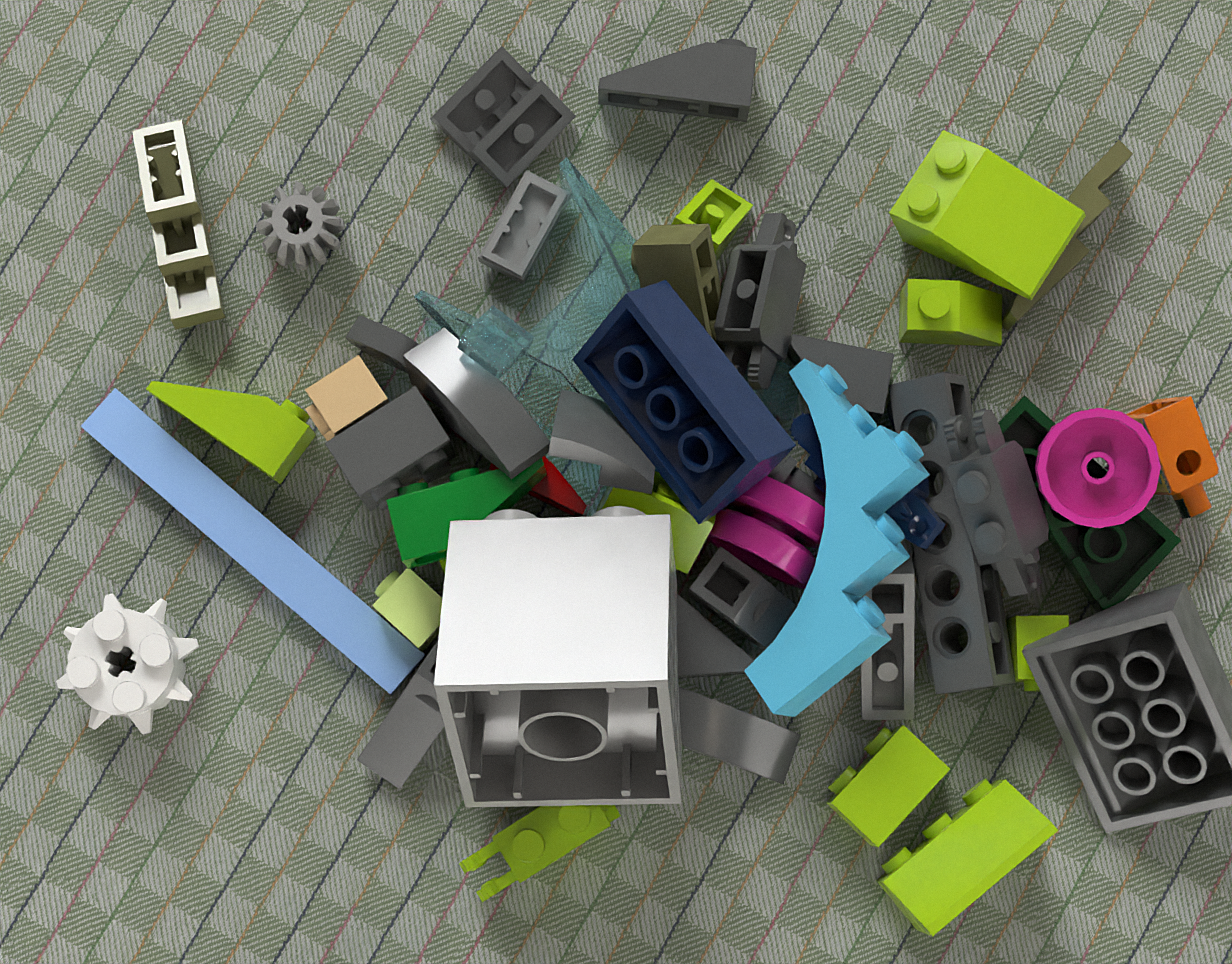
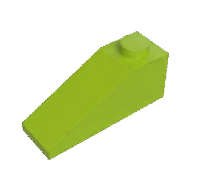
(248, 424)

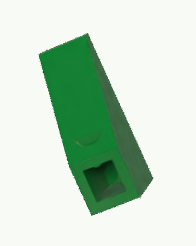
(424, 514)

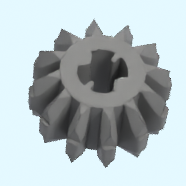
(296, 207)

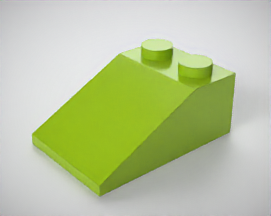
(985, 215)

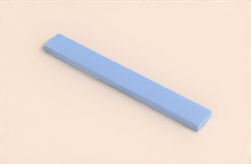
(253, 541)

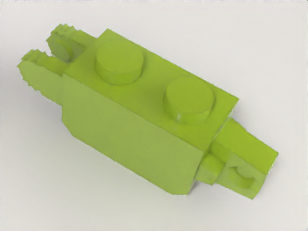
(539, 841)

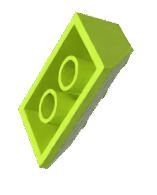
(964, 854)

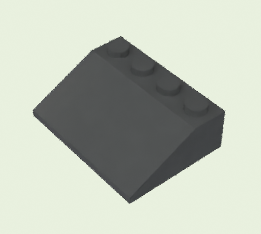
(1141, 708)

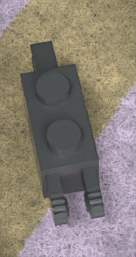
(761, 300)
(996, 500)

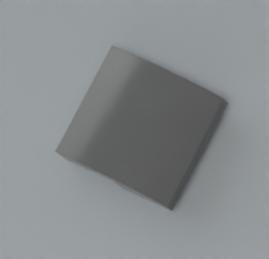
(503, 117)
(592, 434)

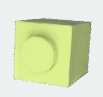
(410, 607)

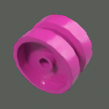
(1130, 467)
(772, 531)

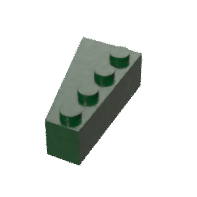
(1105, 560)

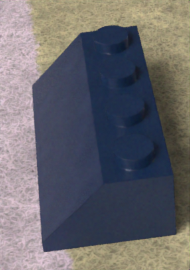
(682, 400)

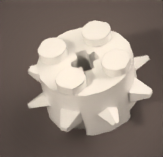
(96, 655)

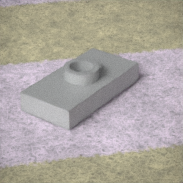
(524, 227)

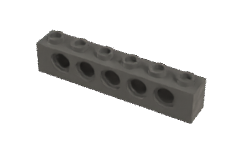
(979, 603)

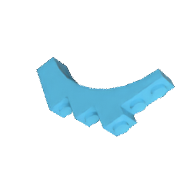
(859, 546)

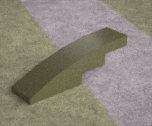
(1093, 203)
(178, 224)

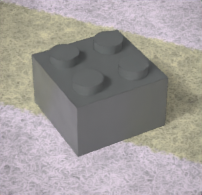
(393, 449)

